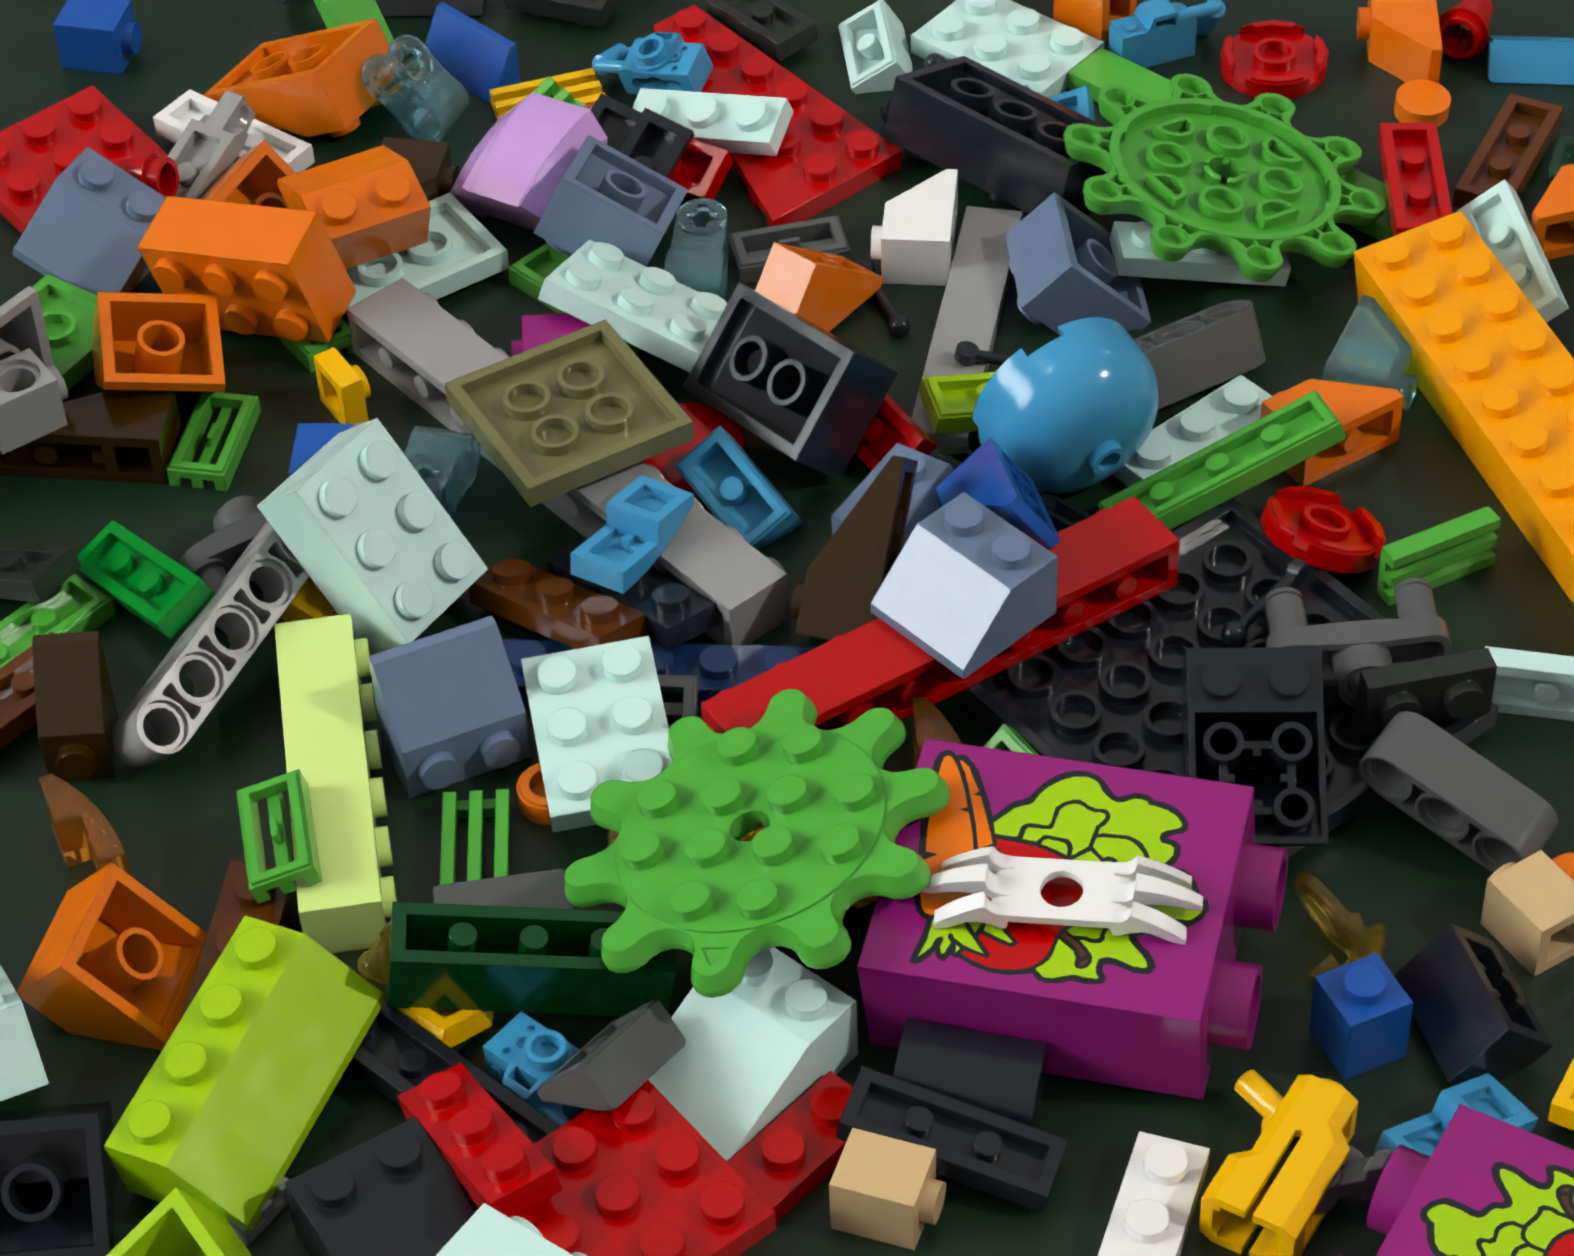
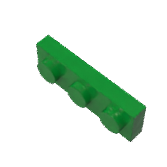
(143, 579)

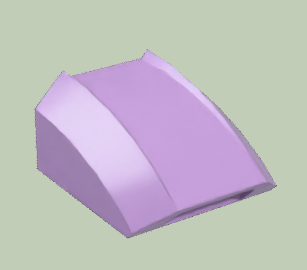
(524, 159)

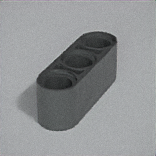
(1204, 349)
(1457, 792)

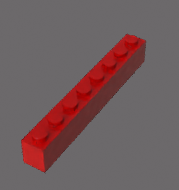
(1102, 570)

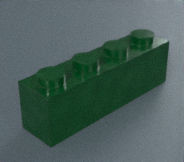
(514, 961)

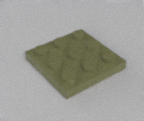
(569, 412)

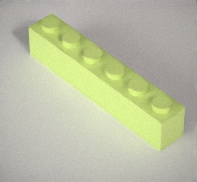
(329, 743)

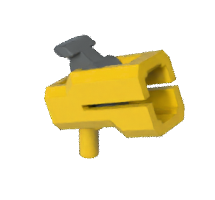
(1291, 1171)

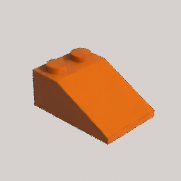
(309, 79)

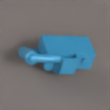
(1163, 31)
(657, 62)
(524, 1057)

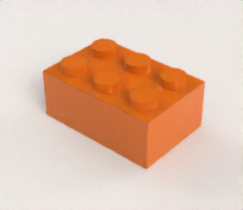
(264, 263)

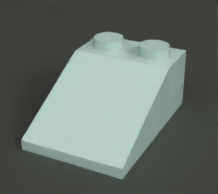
(756, 1049)

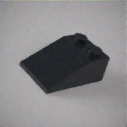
(789, 381)
(380, 1198)

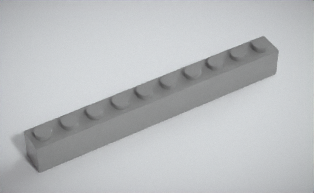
(424, 346)

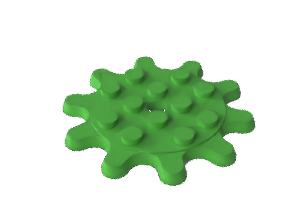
(1169, 164)
(822, 846)

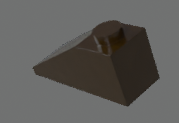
(106, 439)
(856, 557)

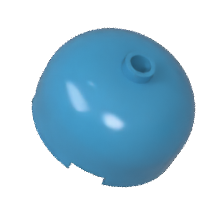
(1072, 405)

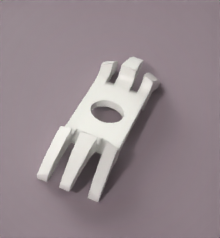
(1105, 900)

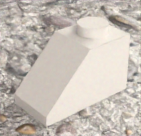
(919, 233)

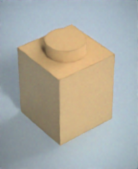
(1531, 911)
(885, 1189)

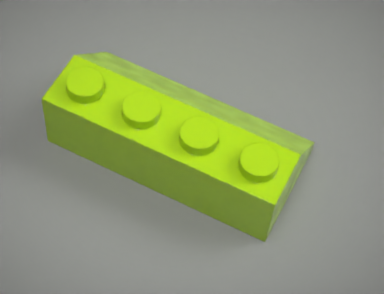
(244, 1073)

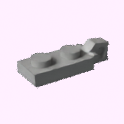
(211, 145)

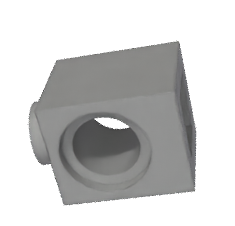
(29, 400)

